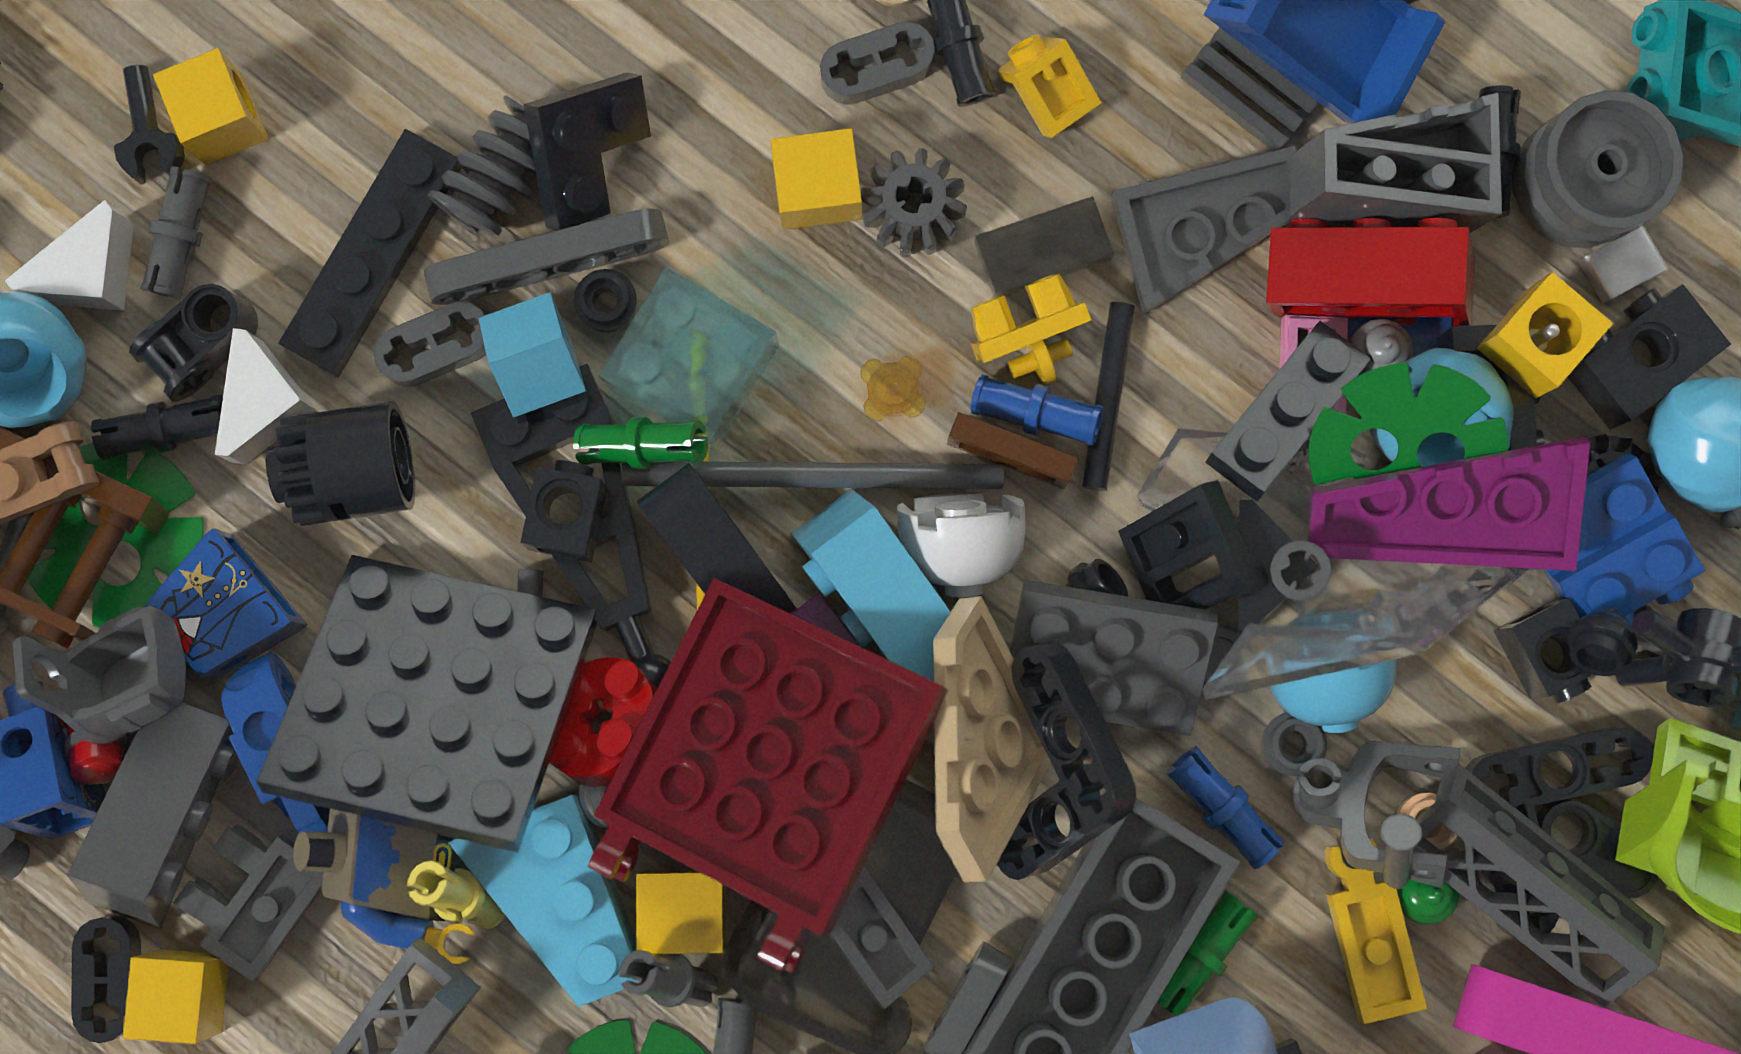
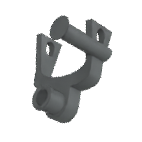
(1339, 799)

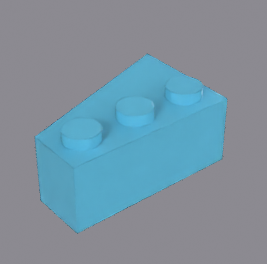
(875, 580)
(556, 901)

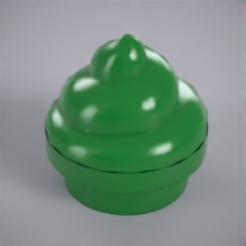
(1427, 903)

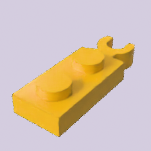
(1373, 943)

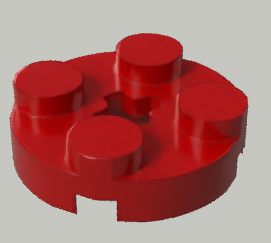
(601, 686)

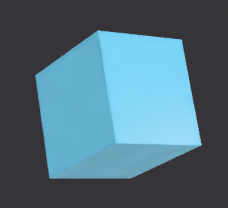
(531, 354)

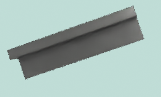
(1557, 884)
(434, 1017)

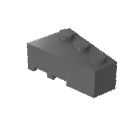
(154, 814)

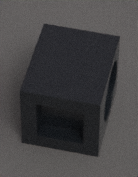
(574, 539)
(1523, 644)

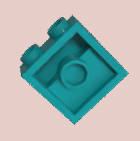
(1691, 67)

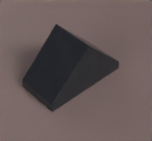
(1264, 540)

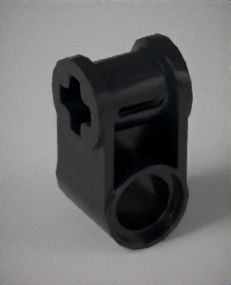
(183, 345)

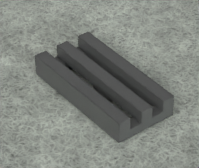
(1248, 87)

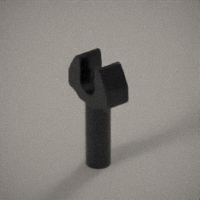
(145, 127)

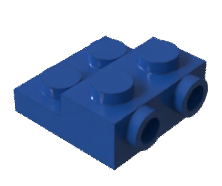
(1626, 546)

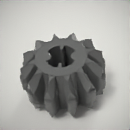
(897, 186)

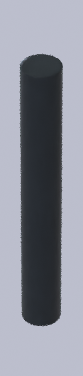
(1109, 394)

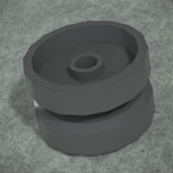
(1598, 169)

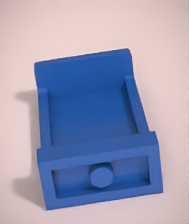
(1342, 53)

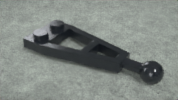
(546, 429)

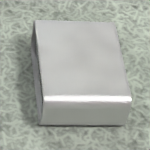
(1623, 264)

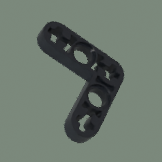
(1079, 782)
(1529, 789)

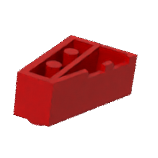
(1372, 270)

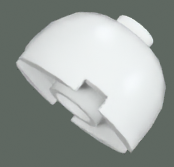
(962, 539)

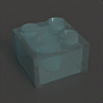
(690, 357)

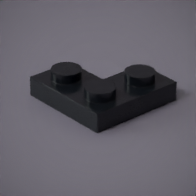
(568, 140)

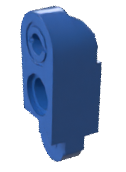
(254, 707)

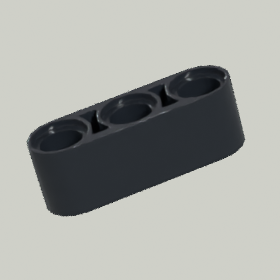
(708, 538)

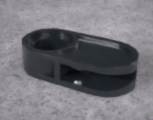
(1599, 847)

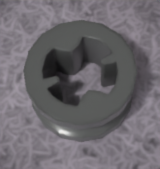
(1282, 562)

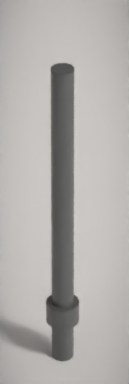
(826, 475)

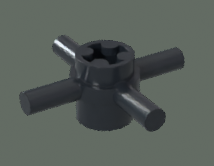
(1698, 659)

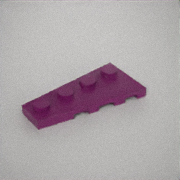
(1473, 511)

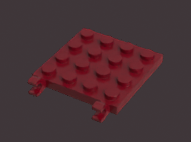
(768, 763)

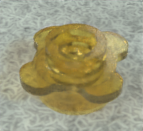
(905, 401)

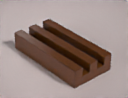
(1012, 451)

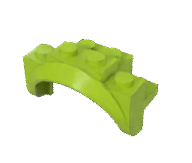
(1690, 821)

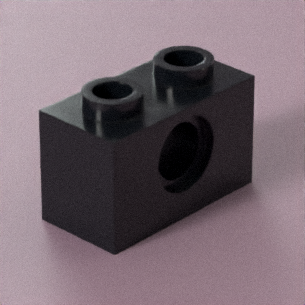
(1680, 343)

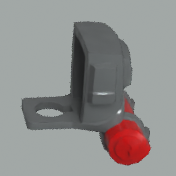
(107, 686)

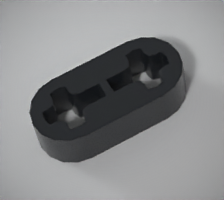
(90, 976)

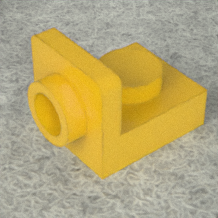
(1049, 82)

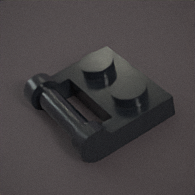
(1184, 535)

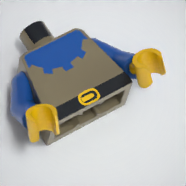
(369, 870)

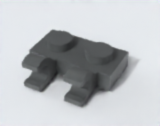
(264, 909)

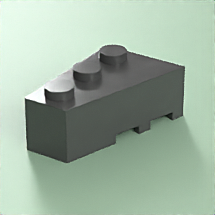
(1404, 168)

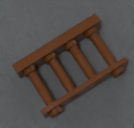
(119, 512)

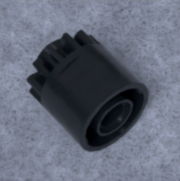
(342, 464)

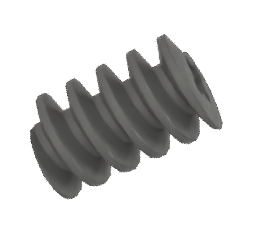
(490, 175)

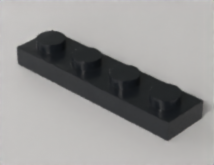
(369, 254)

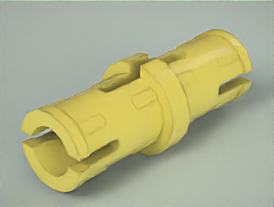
(454, 895)

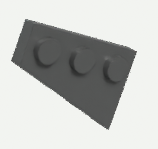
(1199, 221)

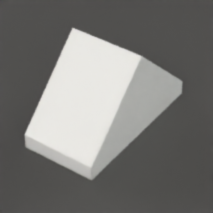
(83, 264)
(255, 399)

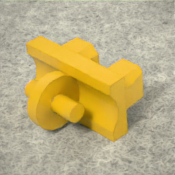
(1054, 314)

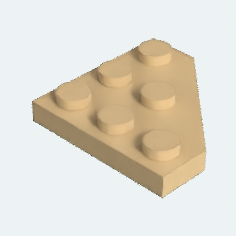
(983, 742)

